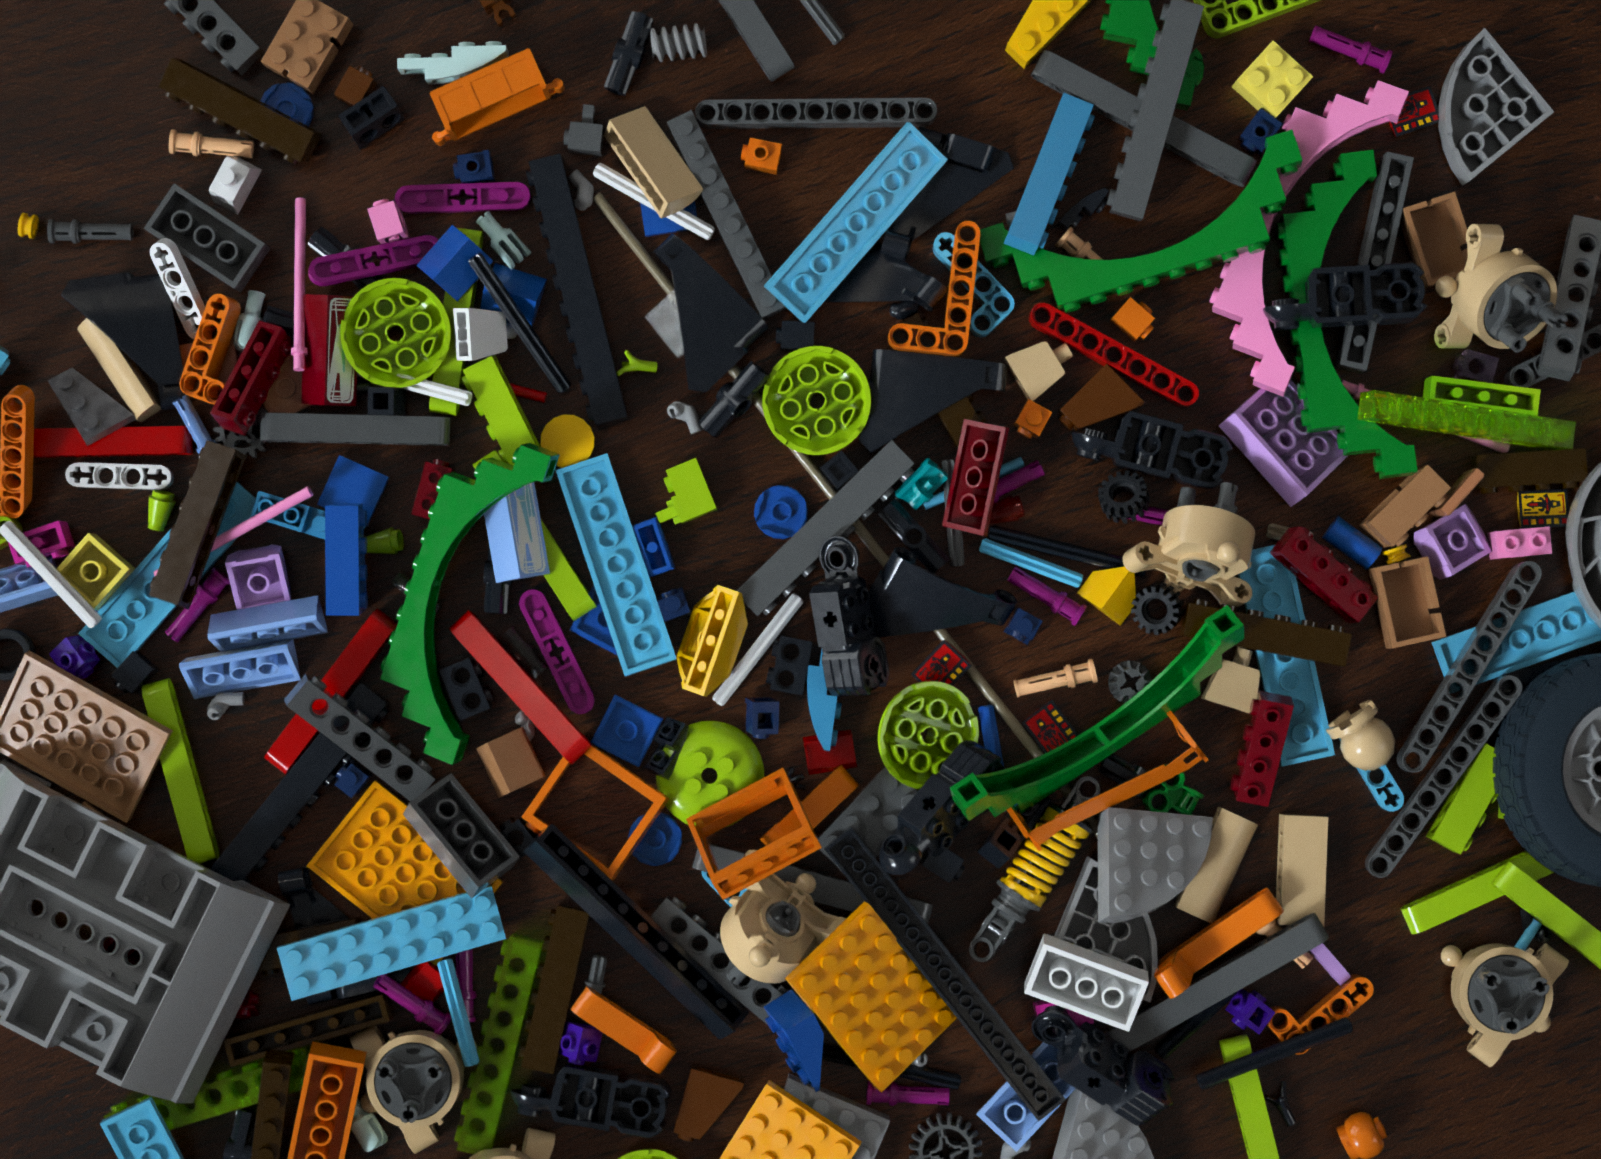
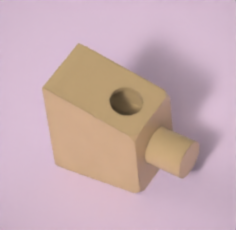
(1038, 367)
(1234, 683)

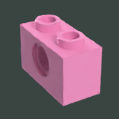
(388, 221)
(1520, 543)

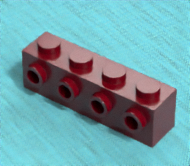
(252, 378)
(1324, 574)
(1263, 748)

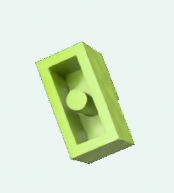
(691, 493)

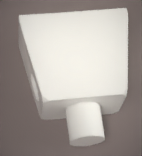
(233, 183)
(480, 333)

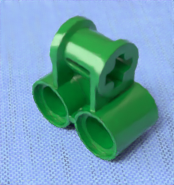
(1175, 797)

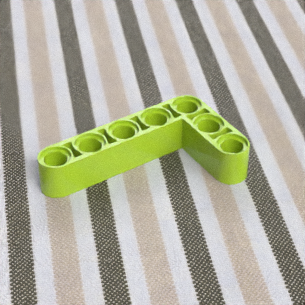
(1234, 23)

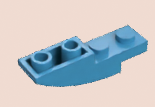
(298, 518)
(822, 707)

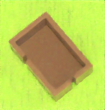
(305, 45)
(1435, 237)
(1406, 508)
(1403, 601)

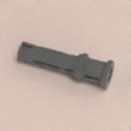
(77, 231)

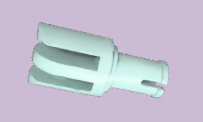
(501, 240)
(248, 320)
(367, 1129)

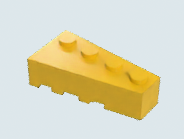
(1040, 27)

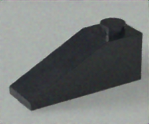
(1007, 836)

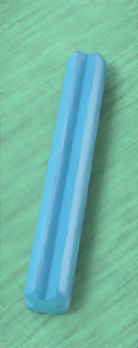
(1031, 563)
(458, 1012)

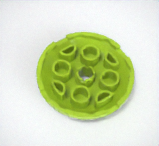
(388, 305)
(789, 395)
(913, 710)
(716, 747)

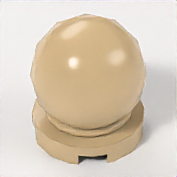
(1364, 739)

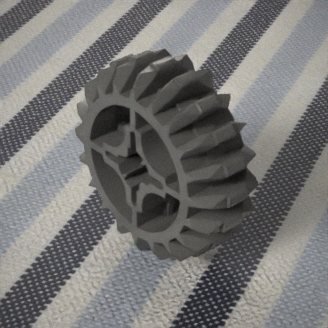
(941, 1126)

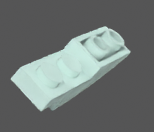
(465, 60)

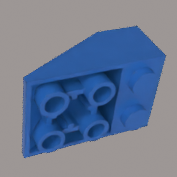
(797, 1036)

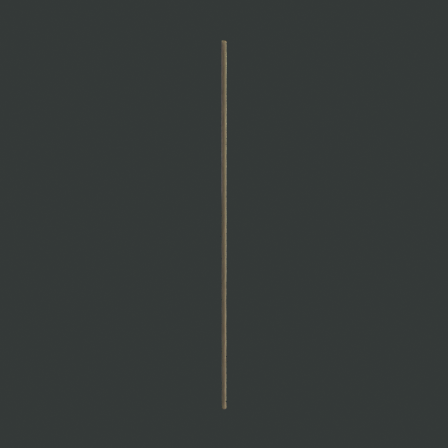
(829, 491)

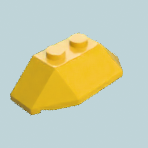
(712, 640)

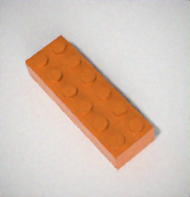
(327, 1102)

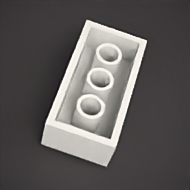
(1086, 982)

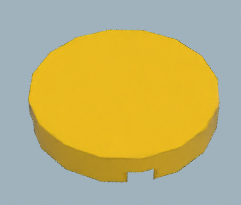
(570, 438)

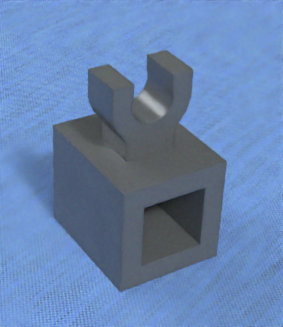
(585, 136)

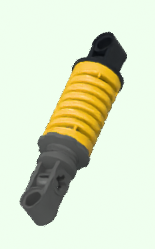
(1034, 874)

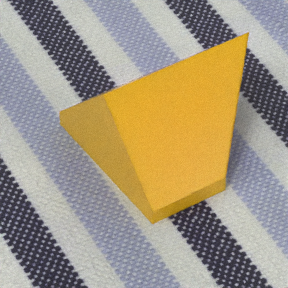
(1110, 592)

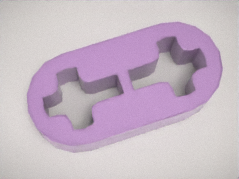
(1330, 964)

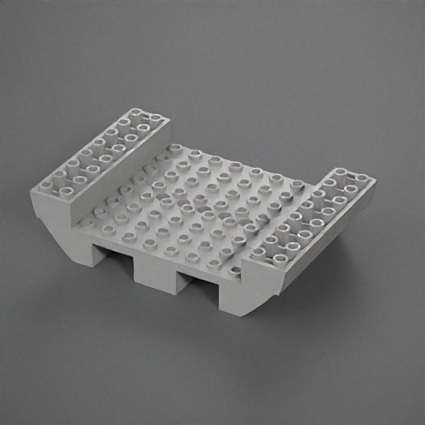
(195, 933)

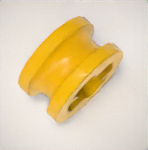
(28, 225)
(1396, 554)

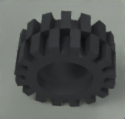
(1126, 509)
(1142, 612)

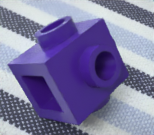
(75, 656)
(1250, 1010)
(580, 1042)

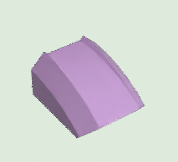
(1452, 542)
(258, 576)

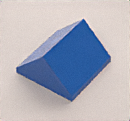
(449, 262)
(522, 287)

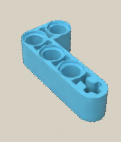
(987, 298)

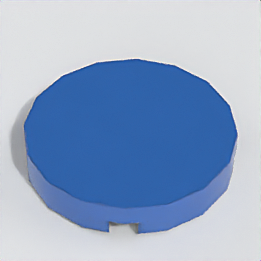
(292, 101)
(780, 512)
(660, 842)

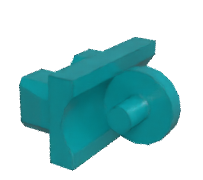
(922, 484)

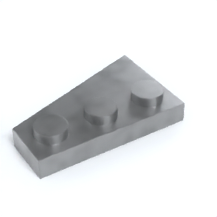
(88, 406)

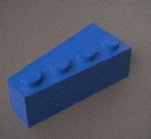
(345, 559)

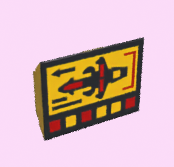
(1542, 508)

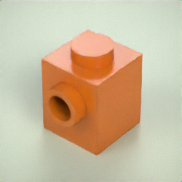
(761, 155)
(1134, 319)
(1032, 419)

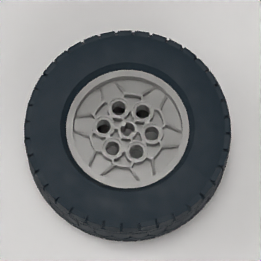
(1548, 769)

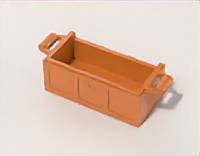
(491, 95)

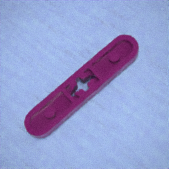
(490, 197)
(348, 265)
(568, 676)

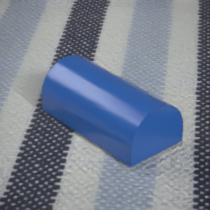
(1352, 543)
(653, 547)

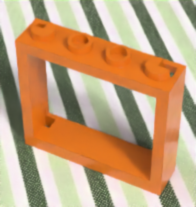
(659, 801)
(765, 860)

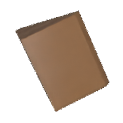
(510, 762)

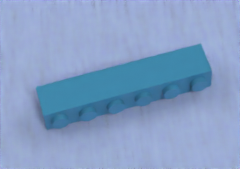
(1049, 173)

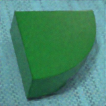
(1195, 67)

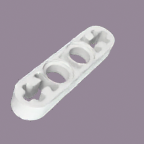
(177, 290)
(119, 476)

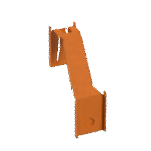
(1114, 795)

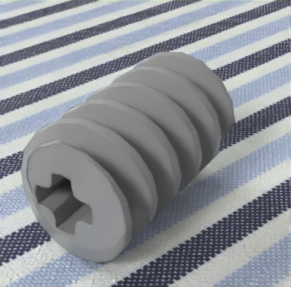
(678, 42)

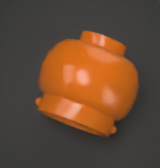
(1362, 1135)

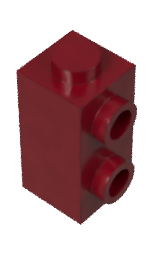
(427, 487)

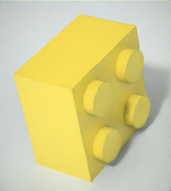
(1272, 80)
(95, 570)

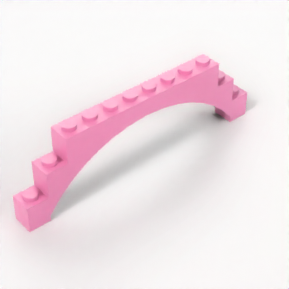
(1242, 287)

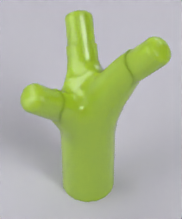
(636, 364)

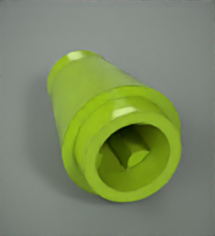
(159, 509)
(385, 542)

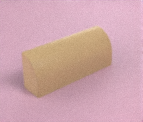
(652, 161)
(121, 372)
(1227, 847)
(1301, 866)

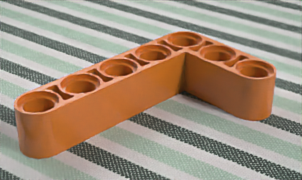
(954, 302)
(22, 441)
(1179, 965)

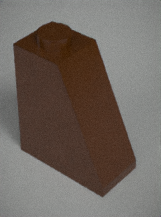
(1099, 400)
(704, 1101)

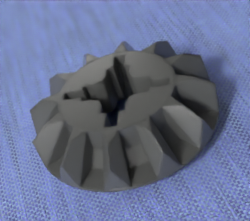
(1117, 679)

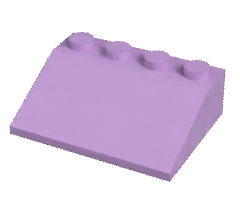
(1278, 445)

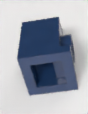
(1263, 121)
(483, 172)
(673, 604)
(1022, 626)
(769, 723)
(352, 778)

